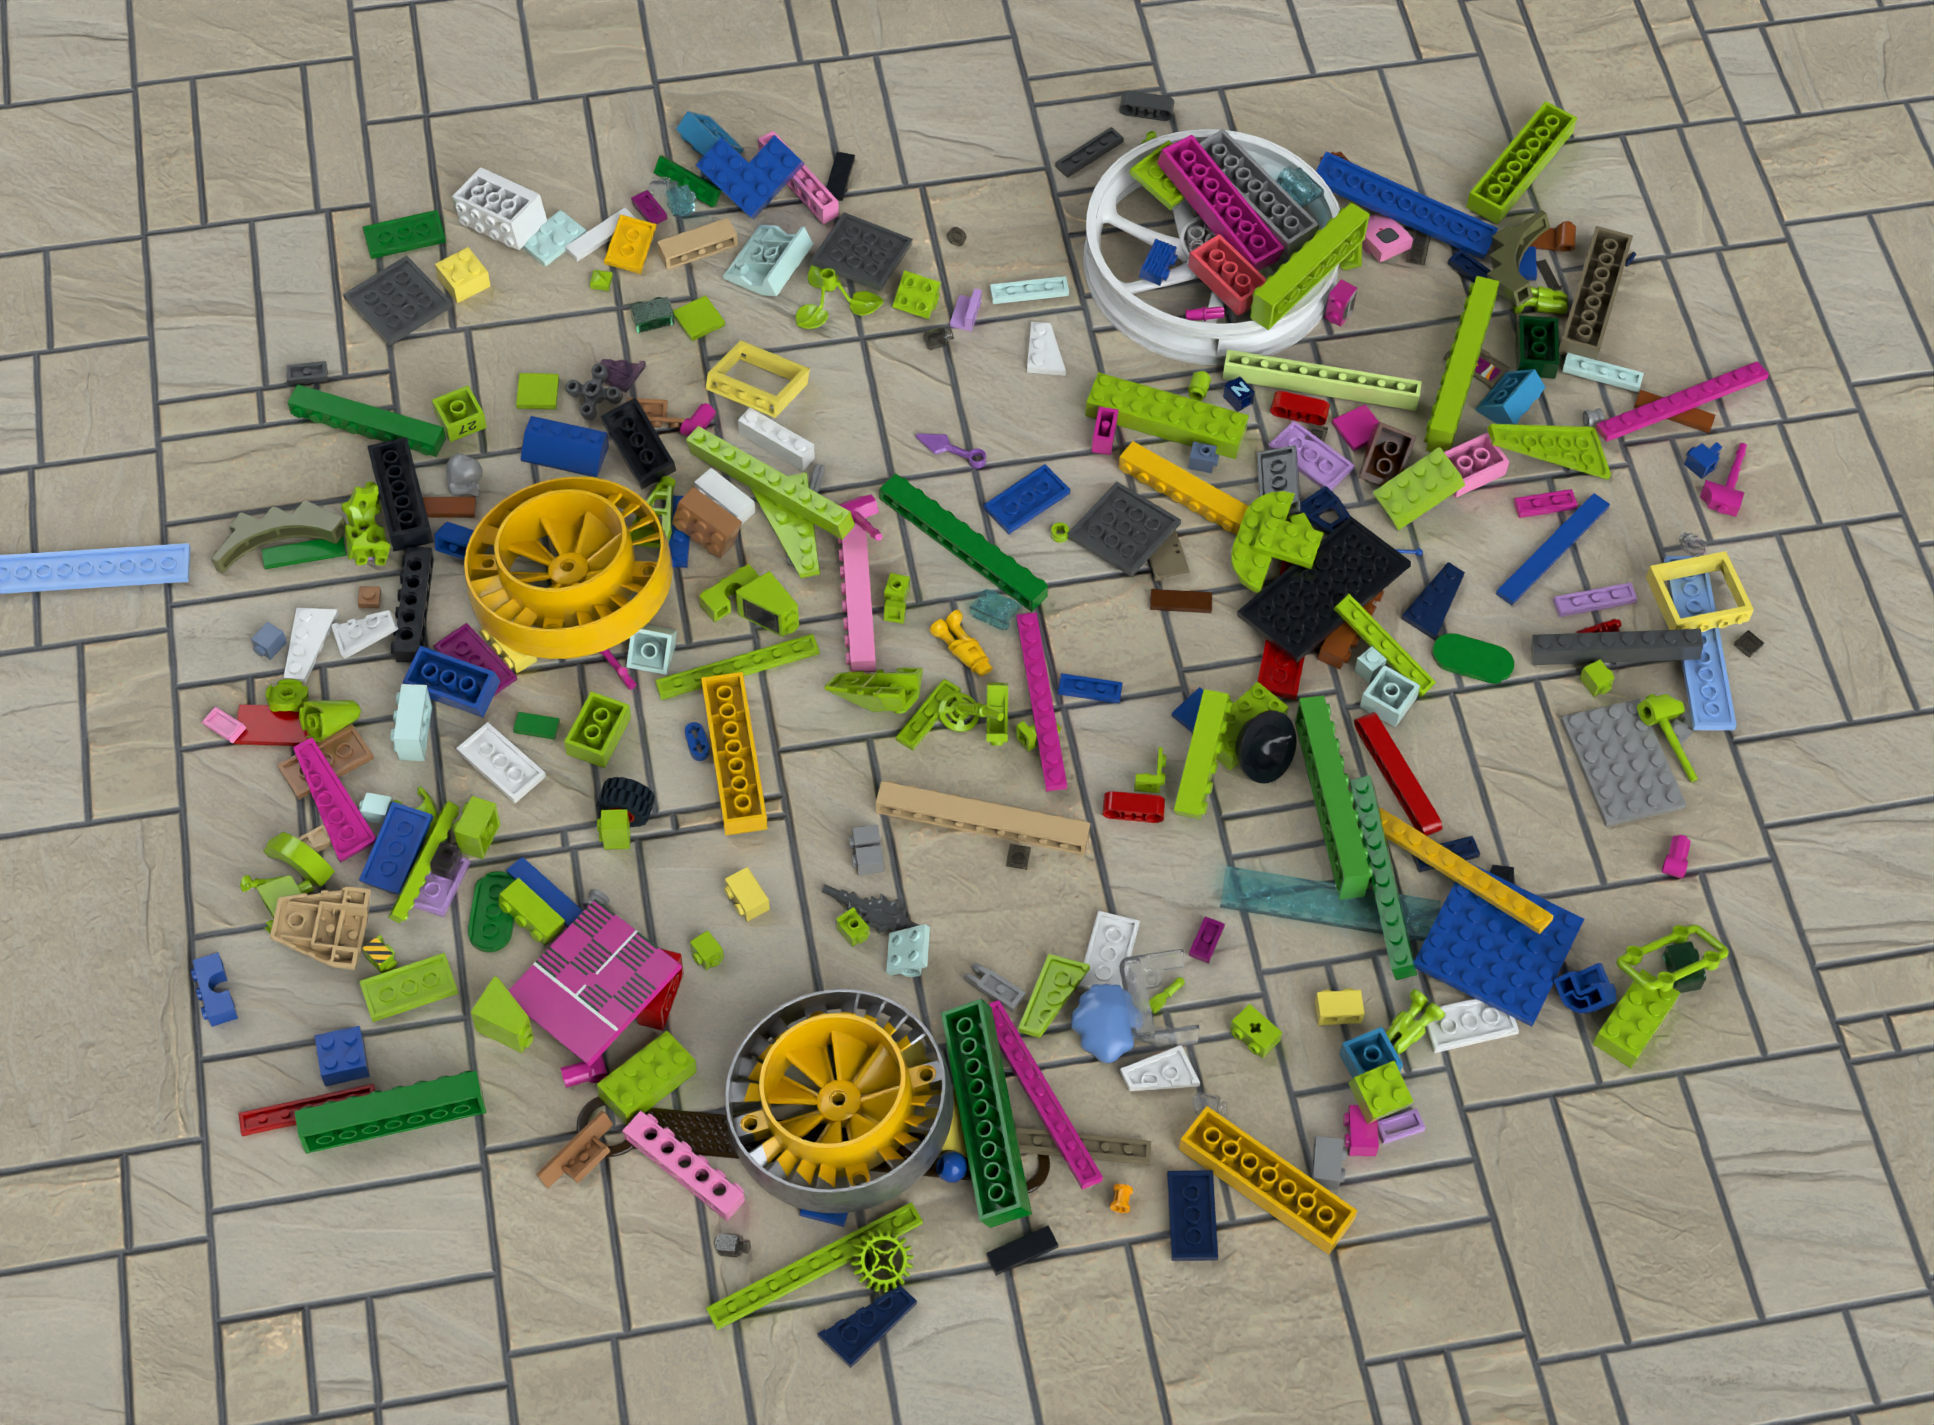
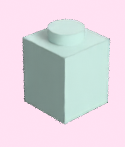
(1369, 664)
(375, 807)

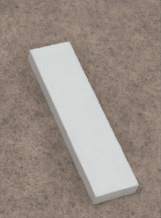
(595, 237)

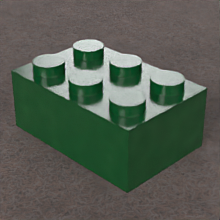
(1537, 345)

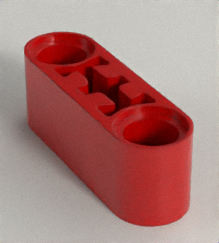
(1300, 408)
(1133, 807)

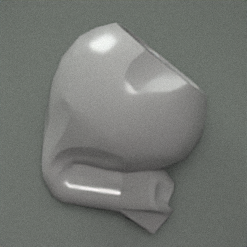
(463, 475)

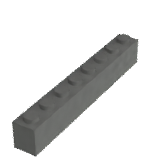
(1616, 647)

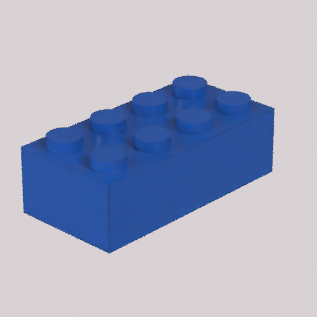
(453, 681)

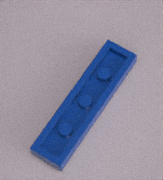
(679, 541)

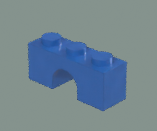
(217, 1006)

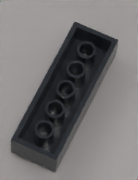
(400, 494)

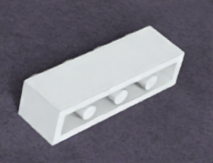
(776, 439)

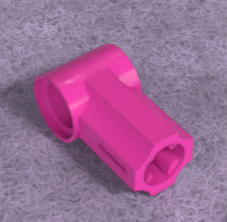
(701, 418)
(1676, 859)
(581, 1072)

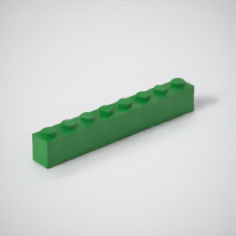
(365, 420)

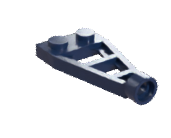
(1320, 503)

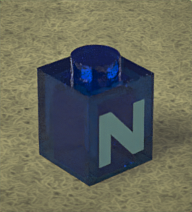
(1238, 394)

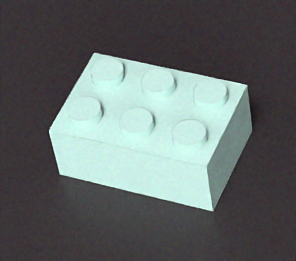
(412, 722)

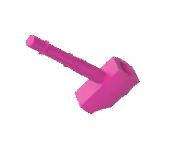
(1726, 498)
(861, 508)

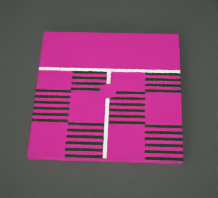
(593, 982)

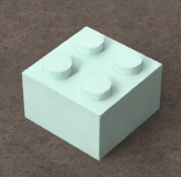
(1390, 696)

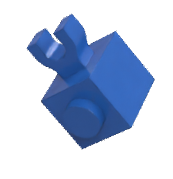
(1703, 459)

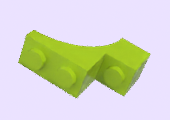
(997, 700)

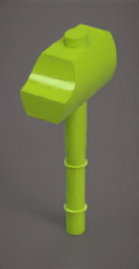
(1661, 710)

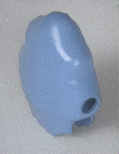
(1103, 1022)

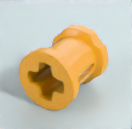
(1121, 1198)

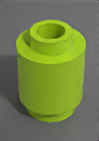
(1199, 385)

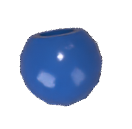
(951, 1166)

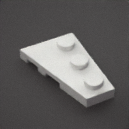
(1043, 351)
(361, 633)
(1161, 1071)

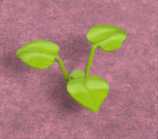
(812, 316)

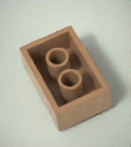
(706, 522)

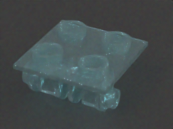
(996, 607)

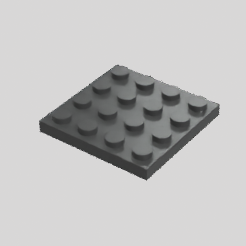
(862, 251)
(398, 300)
(1124, 529)

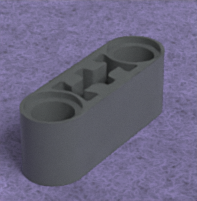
(1146, 105)

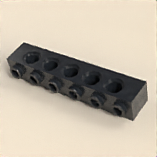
(421, 559)

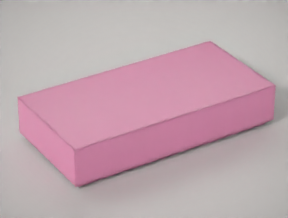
(223, 725)

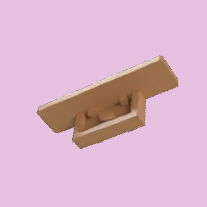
(657, 413)
(579, 1154)

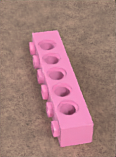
(809, 189)
(723, 1205)

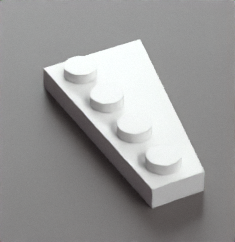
(307, 640)

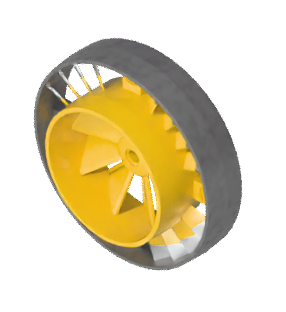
(870, 1079)

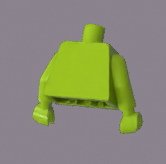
(275, 887)

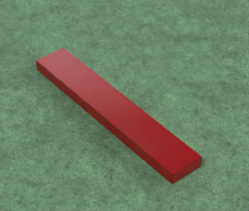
(283, 1114)

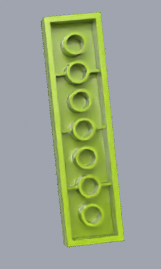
(1521, 162)
(1309, 266)
(1168, 414)

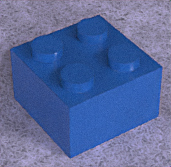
(342, 1056)

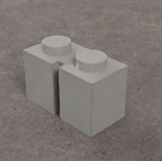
(867, 848)
(1327, 1161)

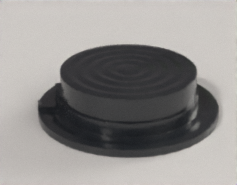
(1266, 746)

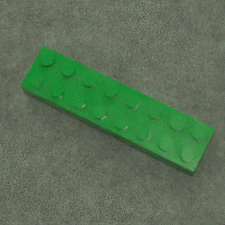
(390, 1111)

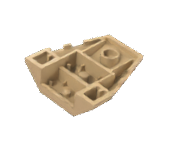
(324, 925)

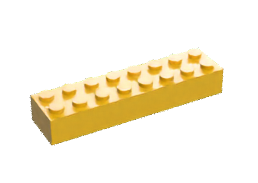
(734, 754)
(1268, 1180)

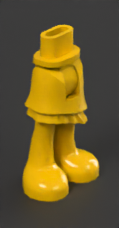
(966, 648)

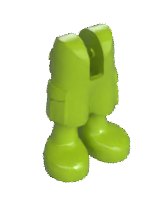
(1545, 301)
(1412, 1029)

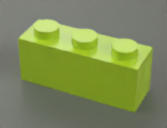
(531, 912)

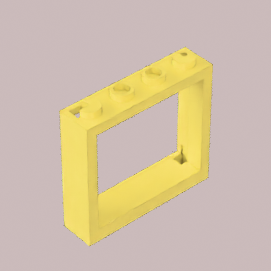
(750, 395)
(1693, 566)

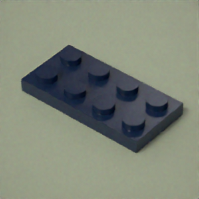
(1192, 1215)

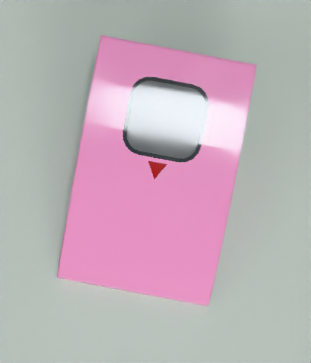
(1385, 238)

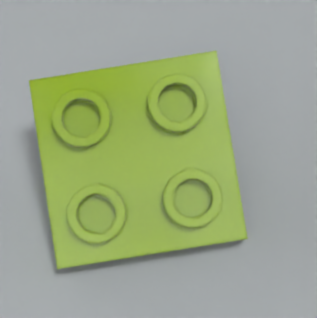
(917, 295)

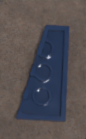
(1433, 604)
(861, 1331)

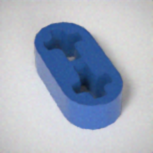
(701, 740)

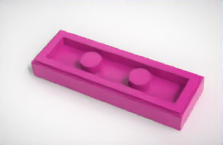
(1545, 503)

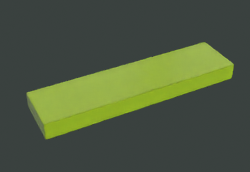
(926, 716)

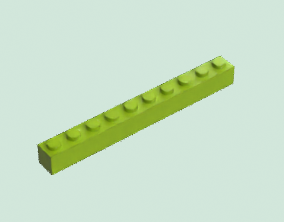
(422, 865)

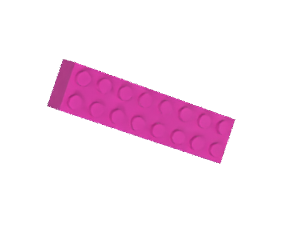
(1219, 202)

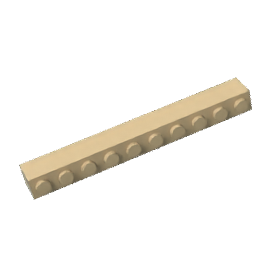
(982, 817)

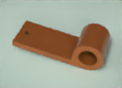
(1557, 239)

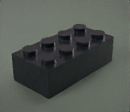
(638, 443)

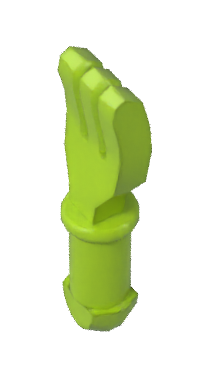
(1159, 1000)

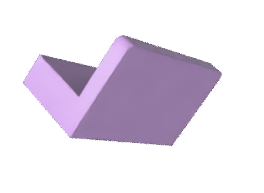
(966, 311)

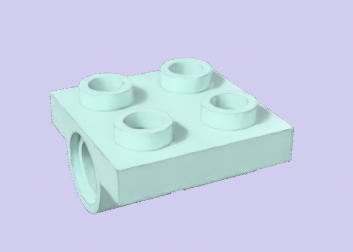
(908, 951)

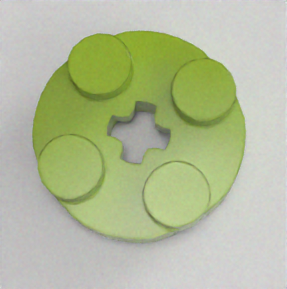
(287, 695)

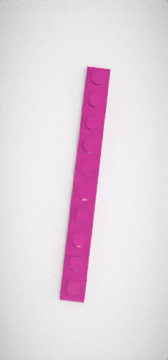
(1681, 401)
(1041, 702)
(1044, 1100)

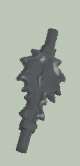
(878, 912)

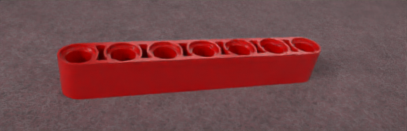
(1398, 774)

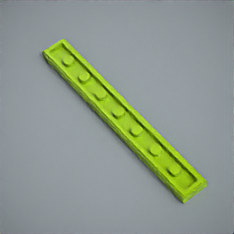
(747, 663)

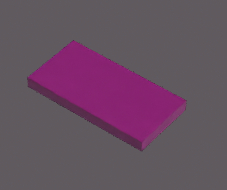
(469, 647)

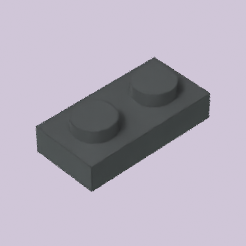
(307, 373)

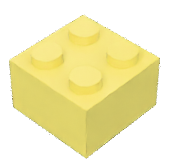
(462, 275)

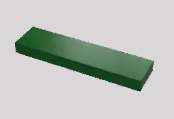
(703, 189)
(302, 553)

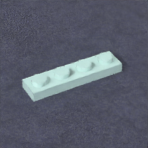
(1029, 290)
(1603, 372)

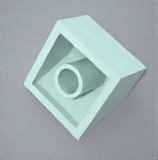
(652, 649)

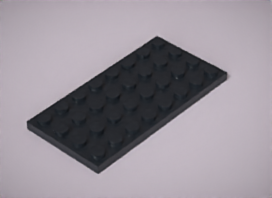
(1299, 604)

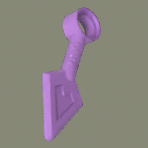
(940, 443)

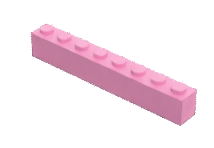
(858, 601)

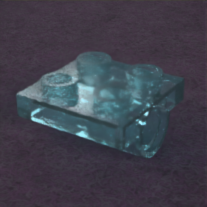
(1299, 185)

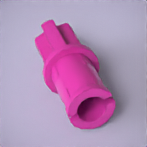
(1205, 313)

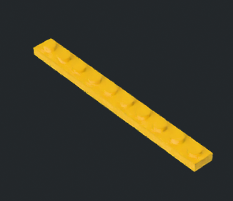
(1465, 873)

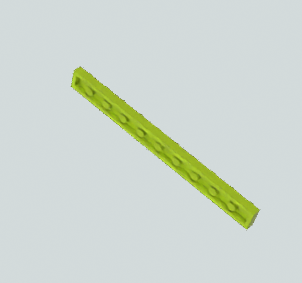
(808, 1268)

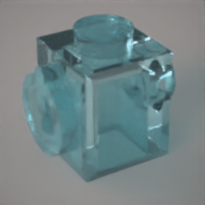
(681, 201)

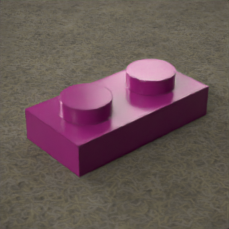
(649, 207)
(1206, 939)

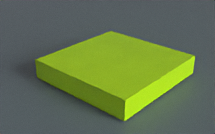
(698, 318)
(537, 391)

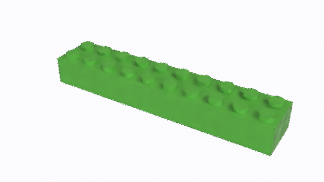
(1332, 798)

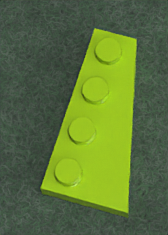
(1051, 992)

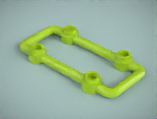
(1665, 980)

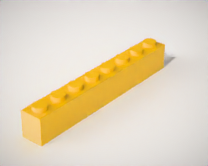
(1183, 487)

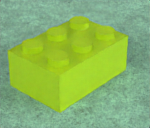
(597, 729)

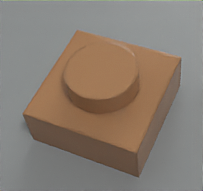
(369, 597)

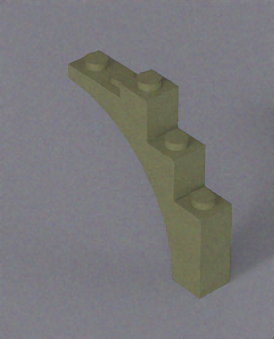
(1509, 250)
(276, 525)

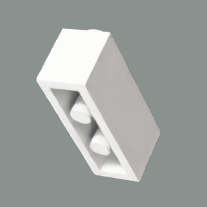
(725, 495)

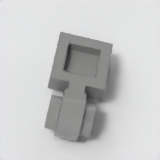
(1682, 729)

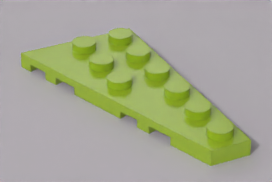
(1562, 445)
(793, 531)

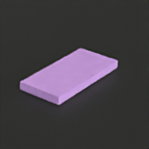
(1315, 458)

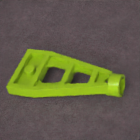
(662, 491)

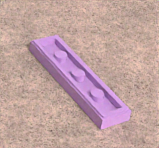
(1595, 599)

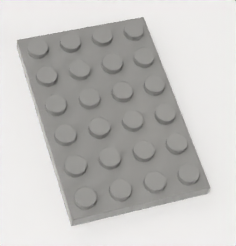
(1622, 763)

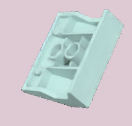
(768, 259)

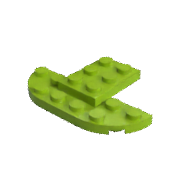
(1268, 535)

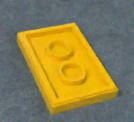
(630, 244)

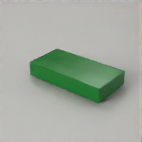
(536, 725)

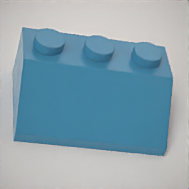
(703, 132)
(1511, 396)

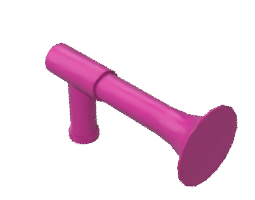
(621, 671)

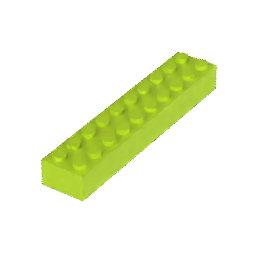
(1461, 364)

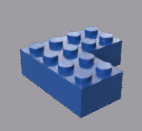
(753, 182)

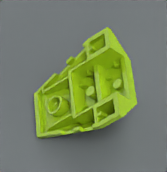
(880, 690)

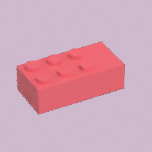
(1226, 273)

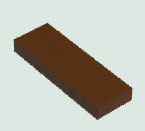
(1181, 601)

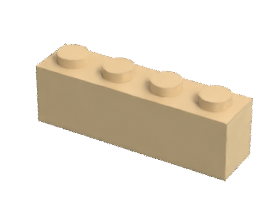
(697, 243)

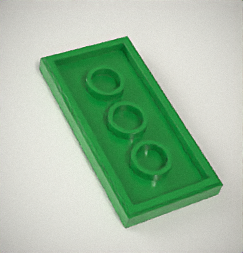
(404, 234)

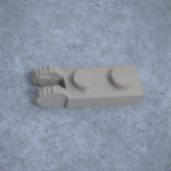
(995, 987)

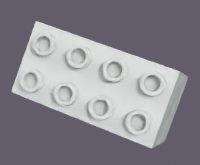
(499, 208)

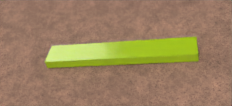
(1380, 640)

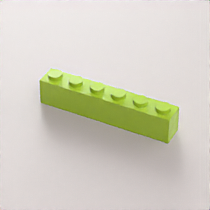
(1202, 754)

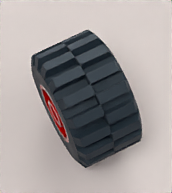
(627, 794)

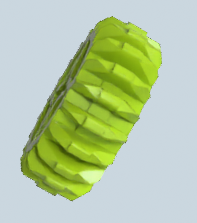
(889, 1268)

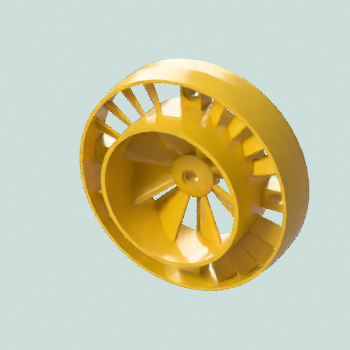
(589, 579)

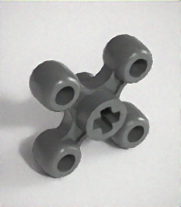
(612, 394)

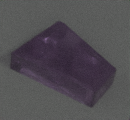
(621, 373)

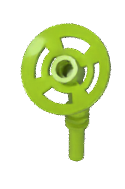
(961, 711)

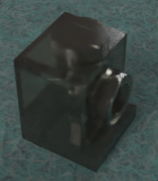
(440, 864)

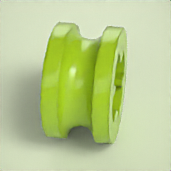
(1057, 527)

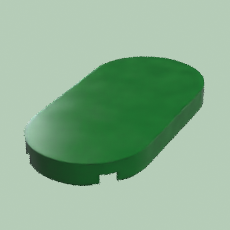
(1473, 658)
(488, 925)

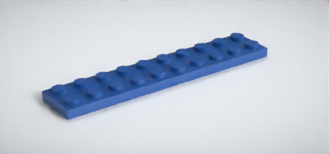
(1406, 206)

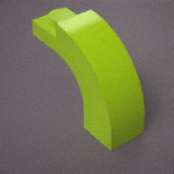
(300, 857)

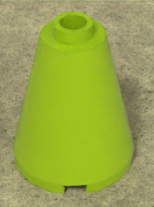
(327, 717)

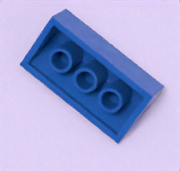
(564, 446)

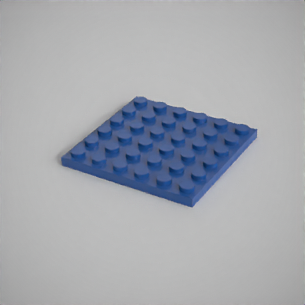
(1494, 954)

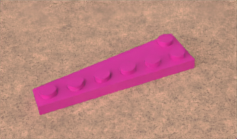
(339, 814)

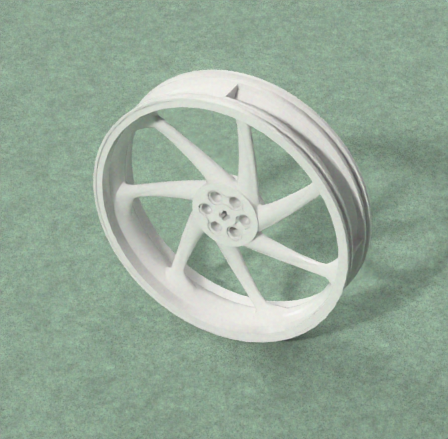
(1177, 337)

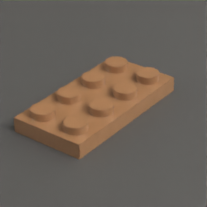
(343, 752)

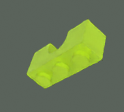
(715, 599)

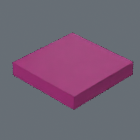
(1356, 426)

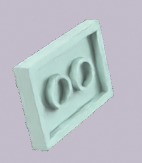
(552, 238)

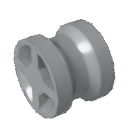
(1591, 418)
(598, 895)

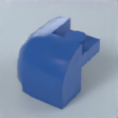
(1586, 989)

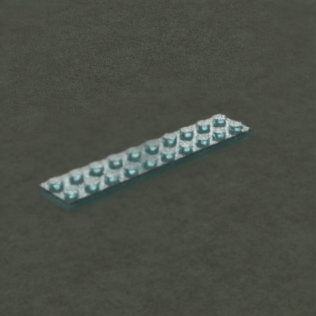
(1318, 902)

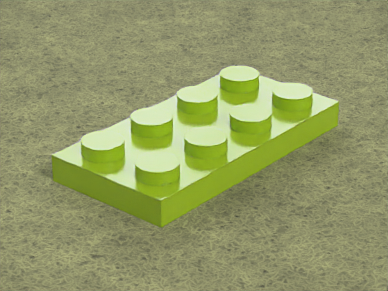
(408, 987)

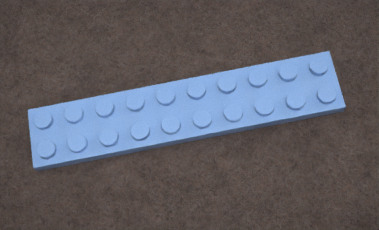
(94, 568)
(1704, 678)

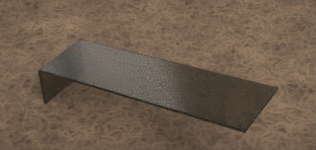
(1548, 275)

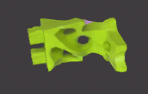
(360, 543)

